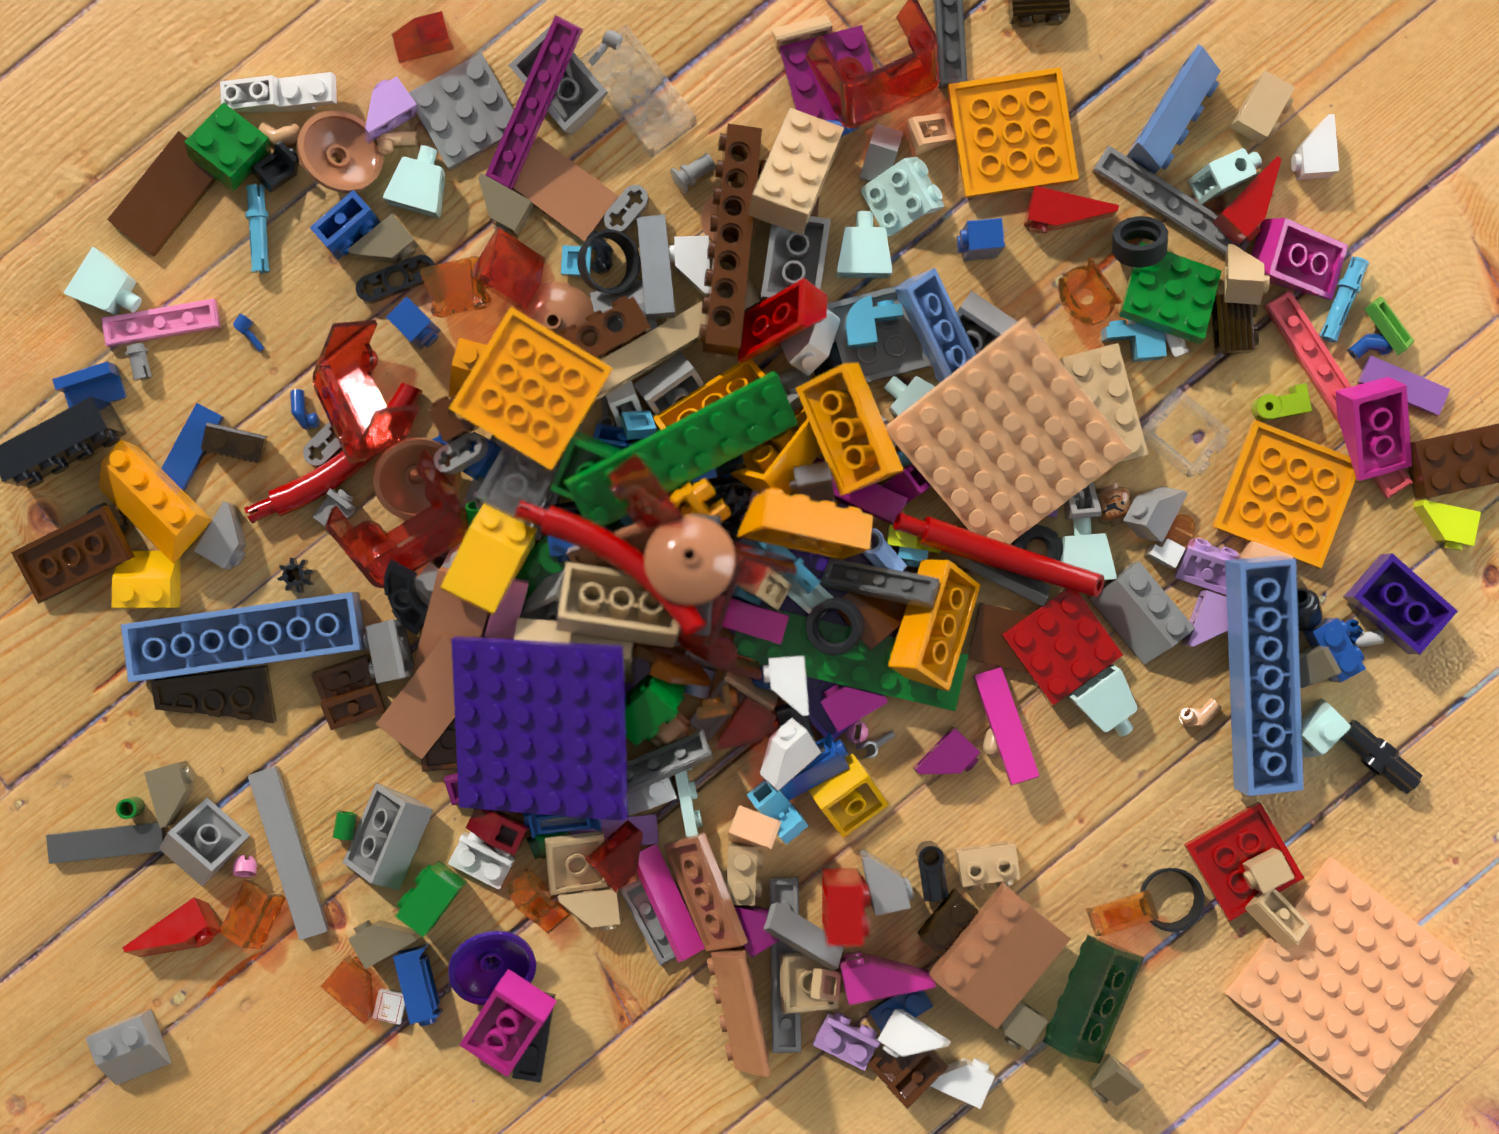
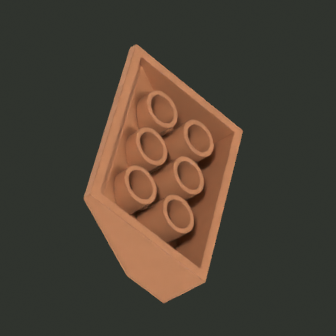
(999, 956)
(740, 1010)

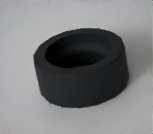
(1138, 255)
(817, 639)

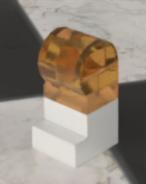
(1175, 542)

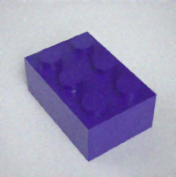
(1400, 604)

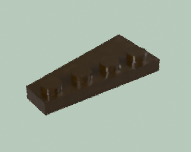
(229, 693)

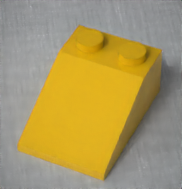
(489, 559)

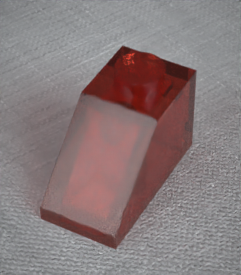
(423, 37)
(617, 856)

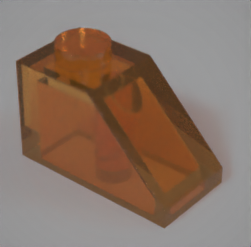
(534, 901)
(1122, 913)
(352, 988)

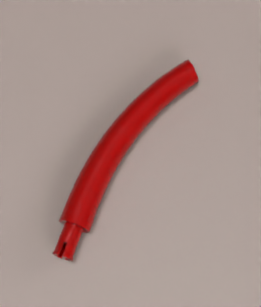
(327, 476)
(609, 547)
(998, 554)

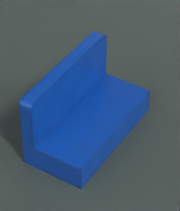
(97, 381)

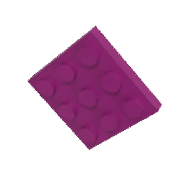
(803, 84)

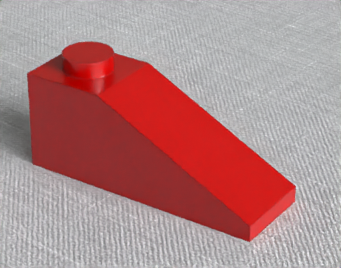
(1250, 208)
(1059, 210)
(183, 929)

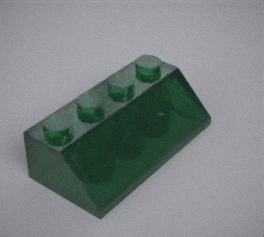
(1093, 1000)

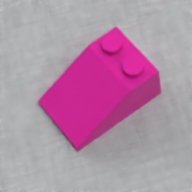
(1299, 257)
(1375, 426)
(874, 977)
(507, 1022)

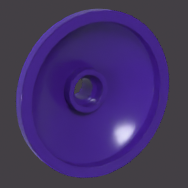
(477, 974)

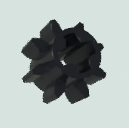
(735, 499)
(304, 572)

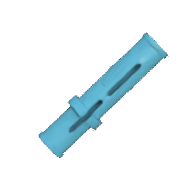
(257, 228)
(1348, 288)
(803, 575)

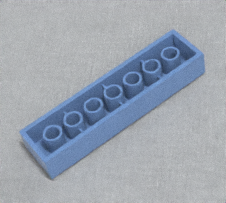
(243, 636)
(1264, 674)

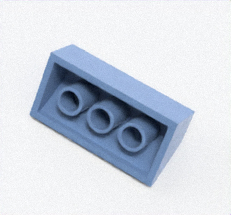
(1175, 111)
(935, 323)

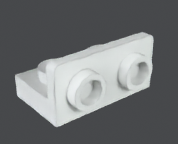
(481, 860)

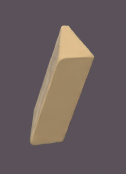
(801, 30)
(764, 697)
(1278, 918)

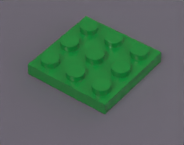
(1172, 296)

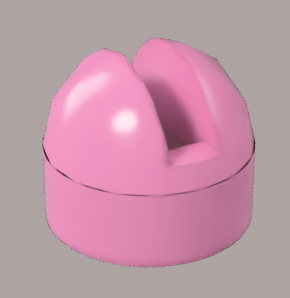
(850, 732)
(244, 868)

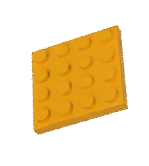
(1012, 132)
(531, 388)
(1286, 494)

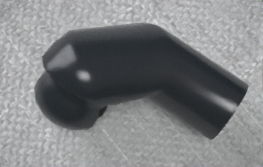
(604, 254)

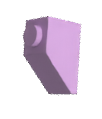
(388, 108)
(1208, 618)

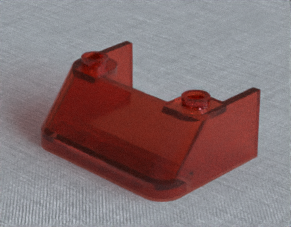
(865, 96)
(351, 396)
(413, 541)
(721, 652)

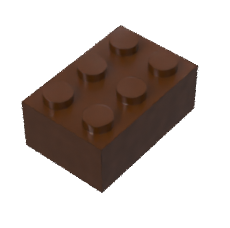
(1455, 462)

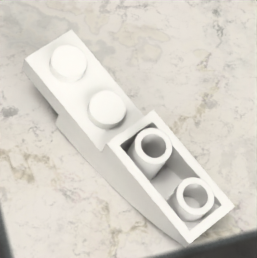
(275, 94)

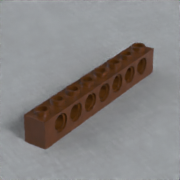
(746, 143)
(608, 342)

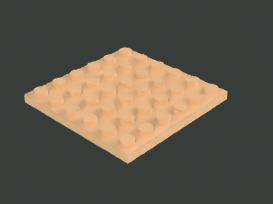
(1008, 436)
(1353, 982)

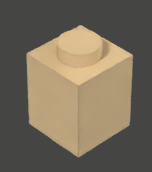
(1267, 871)

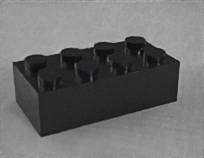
(59, 442)

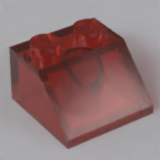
(509, 269)
(643, 493)
(748, 725)

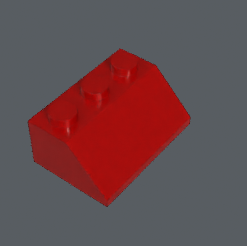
(781, 318)

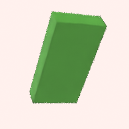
(1389, 325)

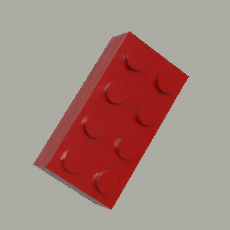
(843, 907)

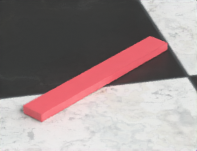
(1321, 369)

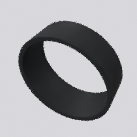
(632, 260)
(1197, 907)

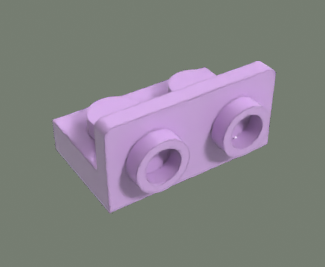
(1205, 565)
(846, 1040)

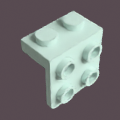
(902, 195)

